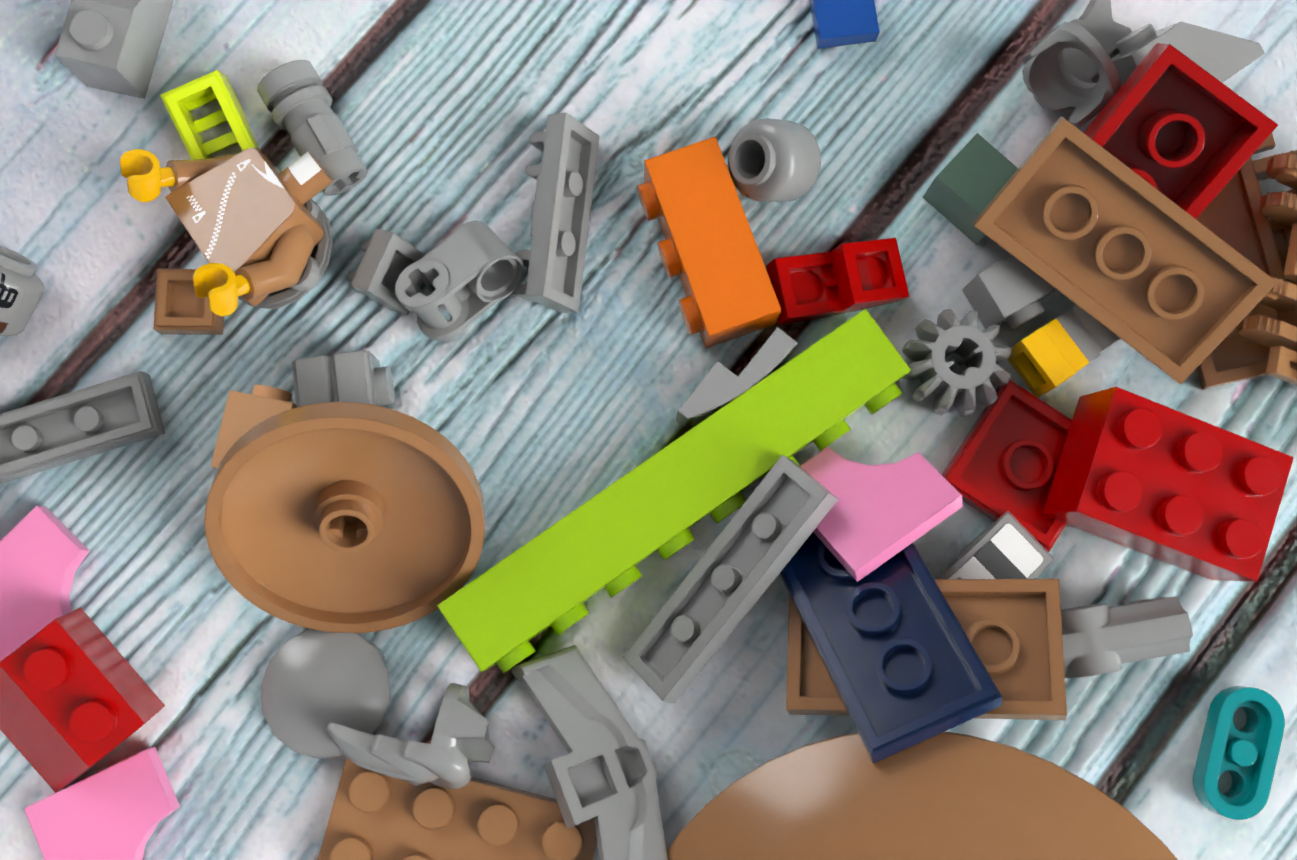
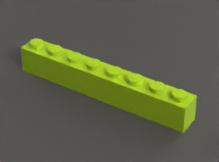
(672, 492)

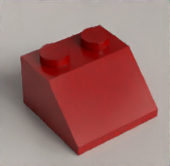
(70, 698)

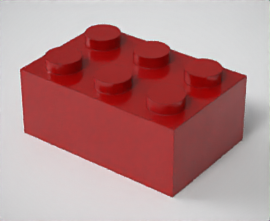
(1180, 128)
(1168, 485)

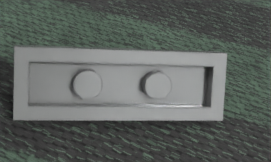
(560, 213)

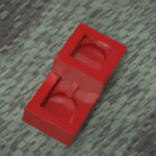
(838, 281)

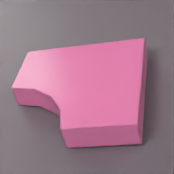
(879, 507)
(35, 576)
(106, 813)

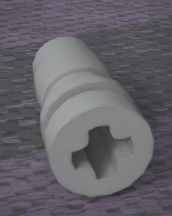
(303, 109)

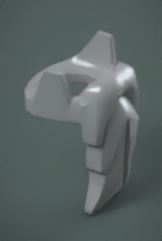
(1067, 59)
(444, 762)

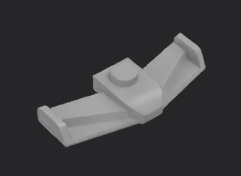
(606, 765)

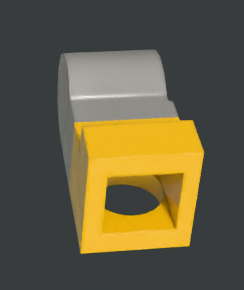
(1059, 350)

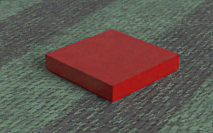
(1012, 461)

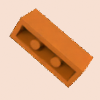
(708, 243)

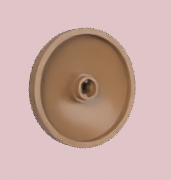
(345, 517)

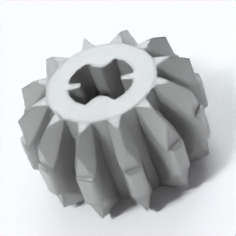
(977, 352)

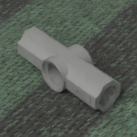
(1105, 637)

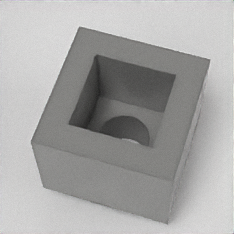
(1007, 294)

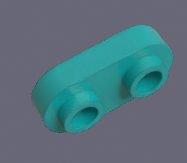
(1245, 753)

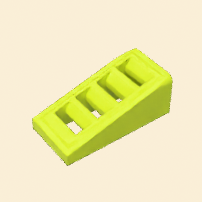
(200, 93)

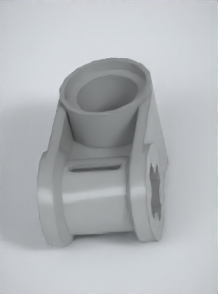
(463, 274)

